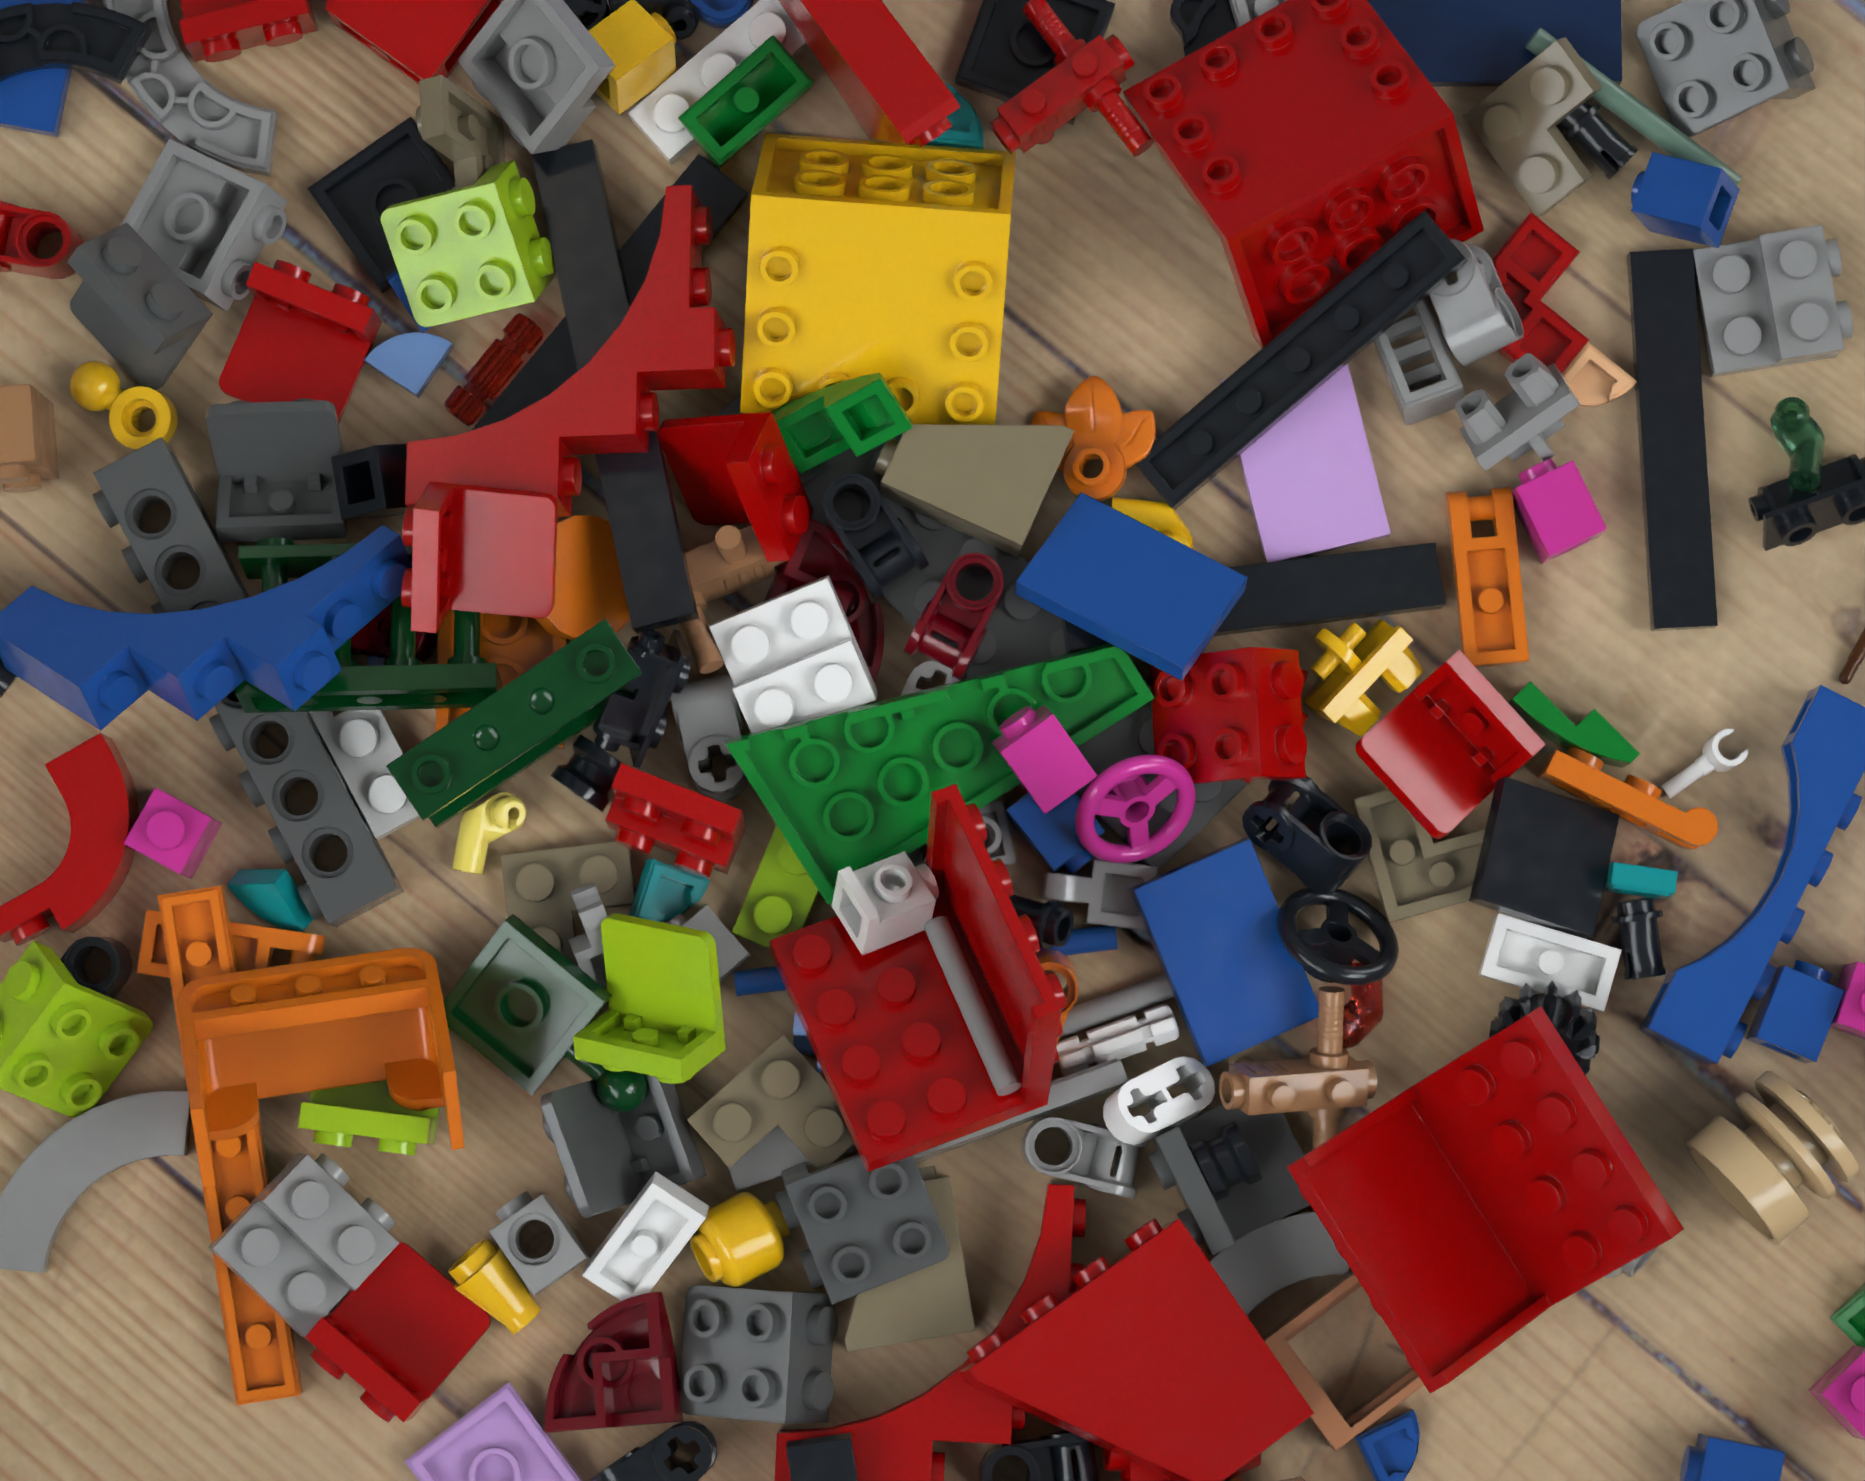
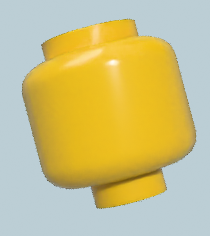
(740, 1239)

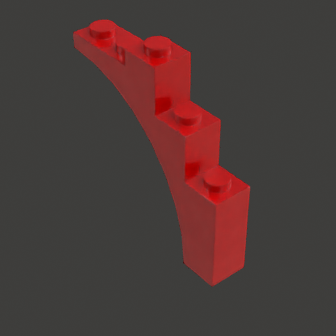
(608, 402)
(901, 1440)

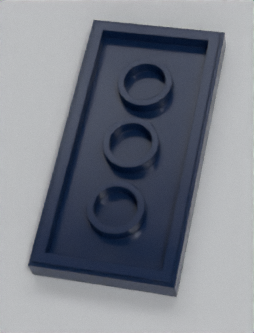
(1487, 38)

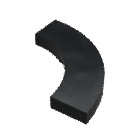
(69, 38)

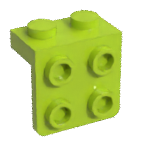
(470, 248)
(662, 1003)
(61, 1038)
(368, 1112)

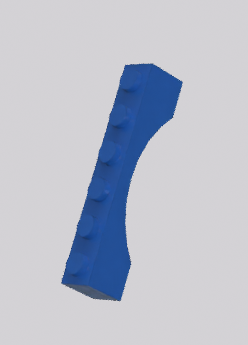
(1704, 1000)

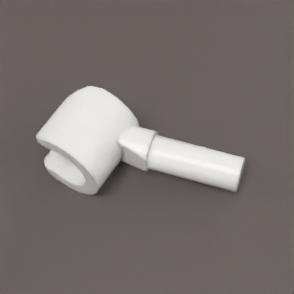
(1703, 765)

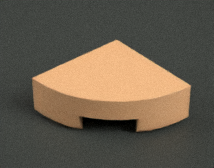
(1596, 378)

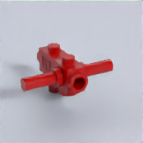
(1082, 79)

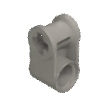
(1476, 309)
(705, 717)
(1088, 1156)

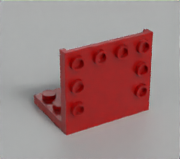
(1307, 149)
(889, 1018)
(1484, 1197)

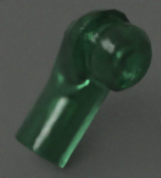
(1801, 441)

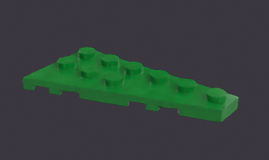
(864, 777)

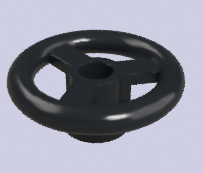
(1331, 949)

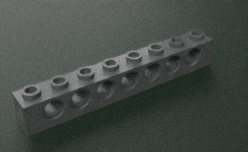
(366, 876)

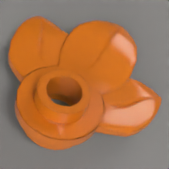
(1102, 434)

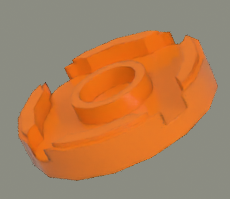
(586, 579)

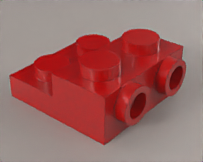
(676, 819)

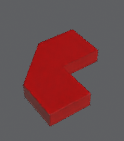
(1528, 269)

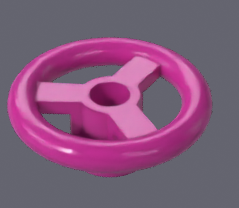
(1127, 794)

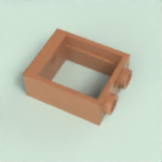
(1327, 1418)

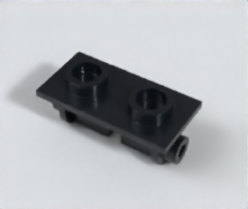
(1796, 516)
(640, 718)

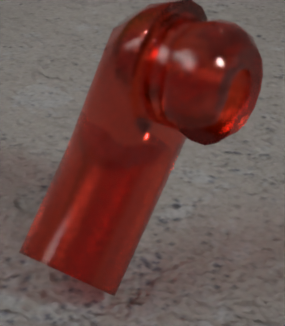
(1362, 1012)

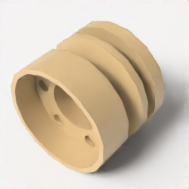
(1773, 1156)

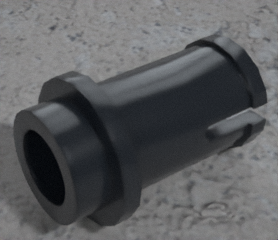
(1597, 138)
(1049, 919)
(1640, 938)

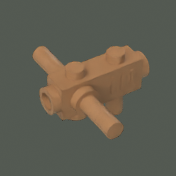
(716, 571)
(1318, 1083)

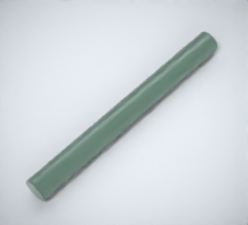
(1639, 115)

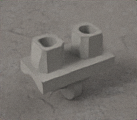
(1521, 418)

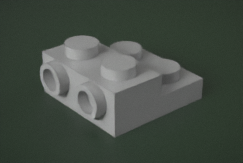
(537, 70)
(206, 221)
(1771, 301)
(306, 1241)

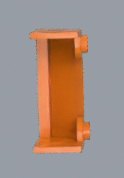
(315, 1031)

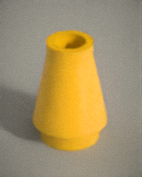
(494, 1285)

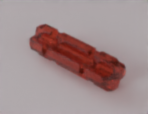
(494, 369)

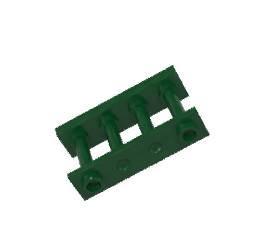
(402, 678)
(515, 726)

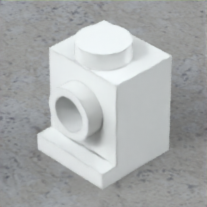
(885, 901)

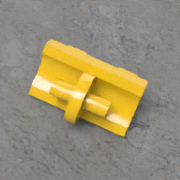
(1352, 666)

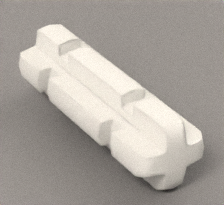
(1118, 1039)

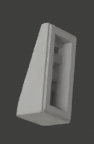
(1431, 399)

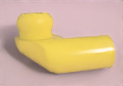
(484, 824)

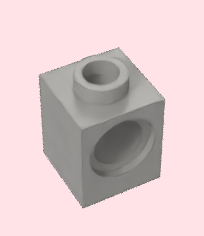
(566, 1250)

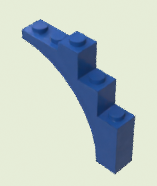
(195, 658)

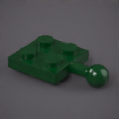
(525, 1006)

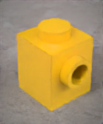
(640, 49)

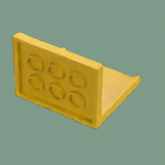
(880, 267)

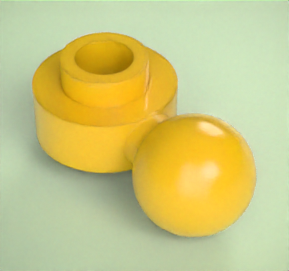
(98, 388)

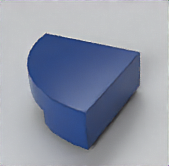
(1391, 1447)

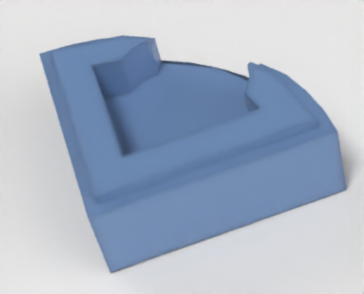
(410, 359)

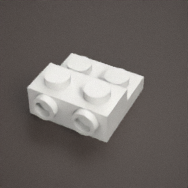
(794, 657)

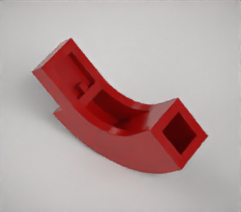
(97, 861)

